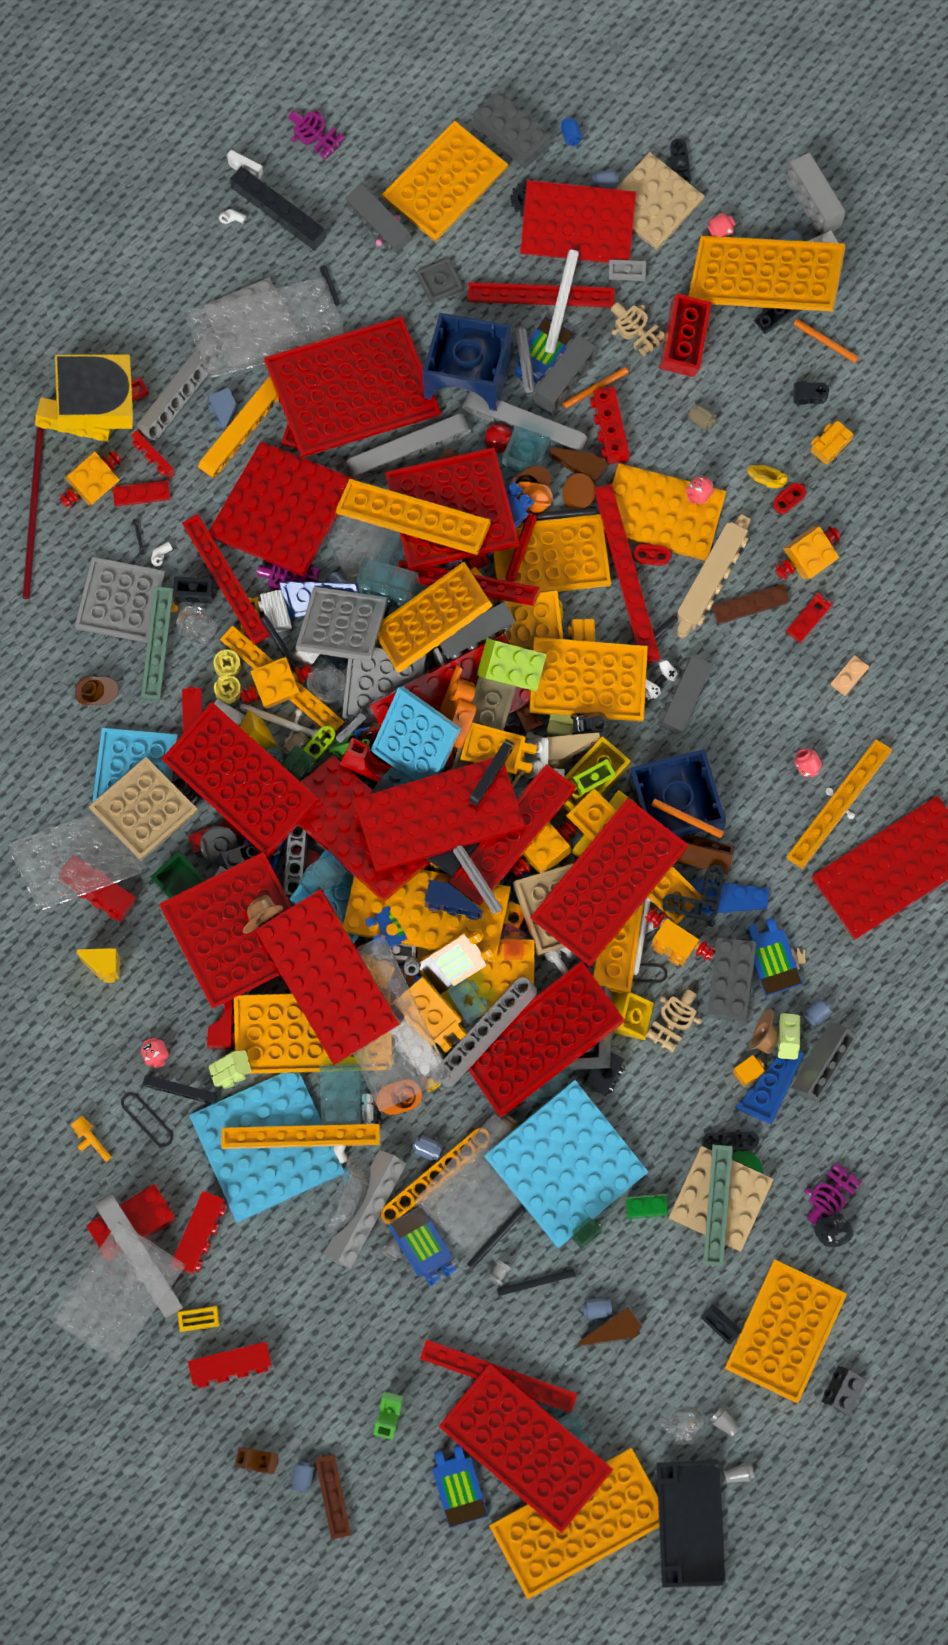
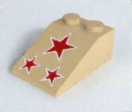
(569, 748)

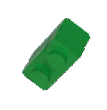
(646, 1206)

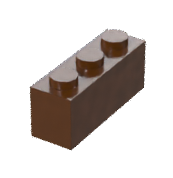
(706, 852)

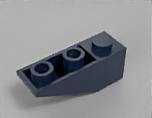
(446, 898)

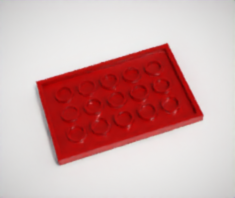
(579, 219)

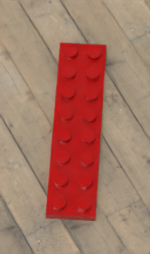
(498, 855)

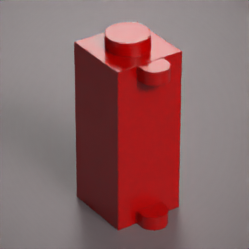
(191, 706)

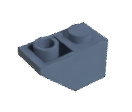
(223, 406)

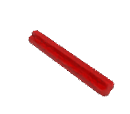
(520, 550)

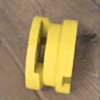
(227, 663)
(227, 689)

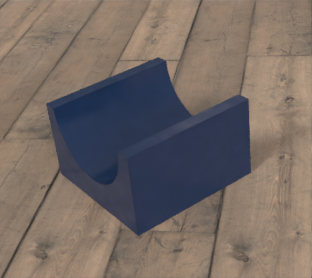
(469, 356)
(683, 784)

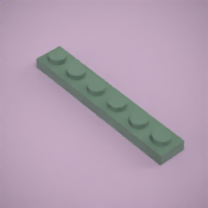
(157, 643)
(717, 1205)

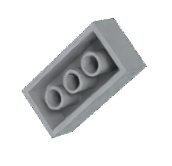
(815, 194)

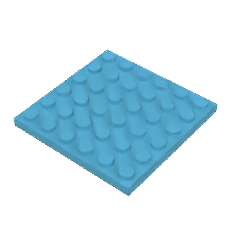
(565, 1163)
(265, 1176)

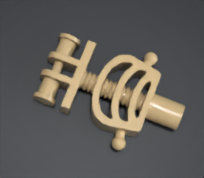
(626, 318)
(684, 1004)

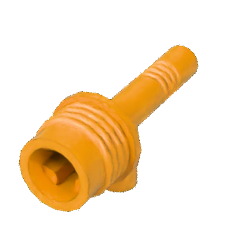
(83, 1127)

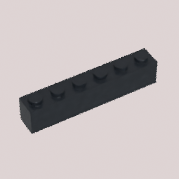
(278, 208)

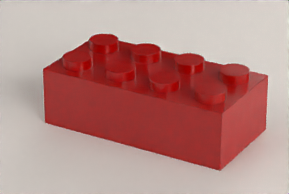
(685, 335)
(145, 1211)

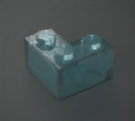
(322, 875)

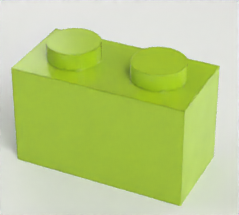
(593, 777)

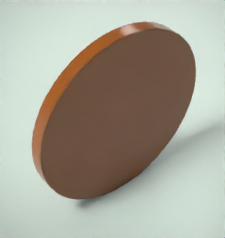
(578, 491)

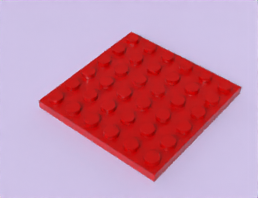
(462, 483)
(280, 508)
(211, 924)

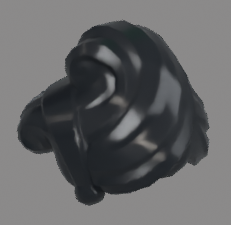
(834, 1230)

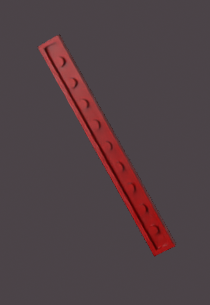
(626, 571)

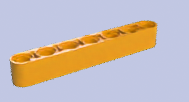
(239, 430)
(425, 1180)

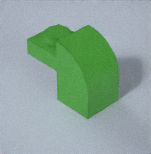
(388, 1415)

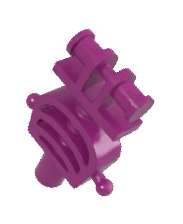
(305, 129)
(271, 573)
(823, 1204)

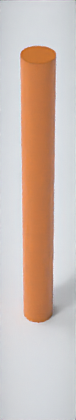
(825, 340)
(599, 385)
(687, 818)

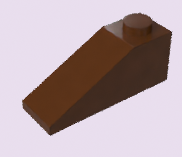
(580, 462)
(617, 1329)

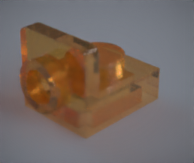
(513, 946)

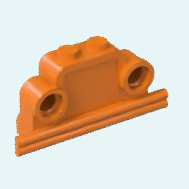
(458, 705)

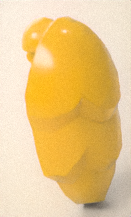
(768, 476)

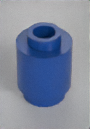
(571, 131)

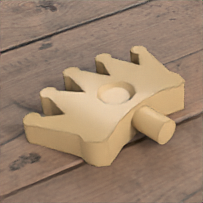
(799, 958)

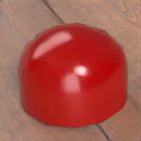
(497, 436)

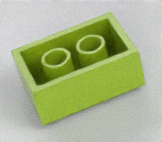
(511, 664)

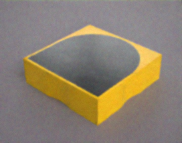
(93, 391)

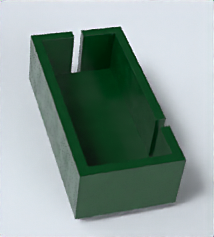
(176, 876)

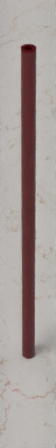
(33, 513)

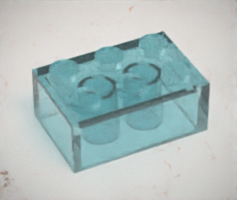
(388, 581)
(340, 1094)

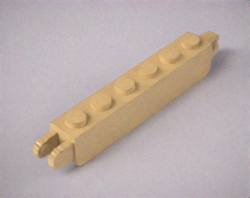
(711, 575)

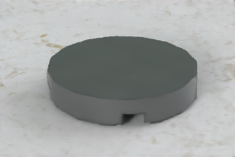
(216, 841)

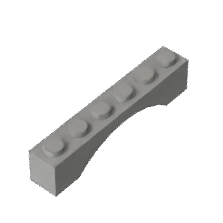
(383, 1177)

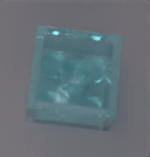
(525, 449)

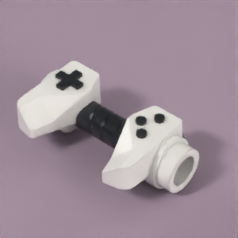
(668, 673)

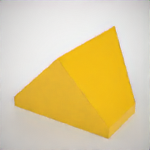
(257, 729)

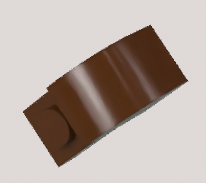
(256, 1460)

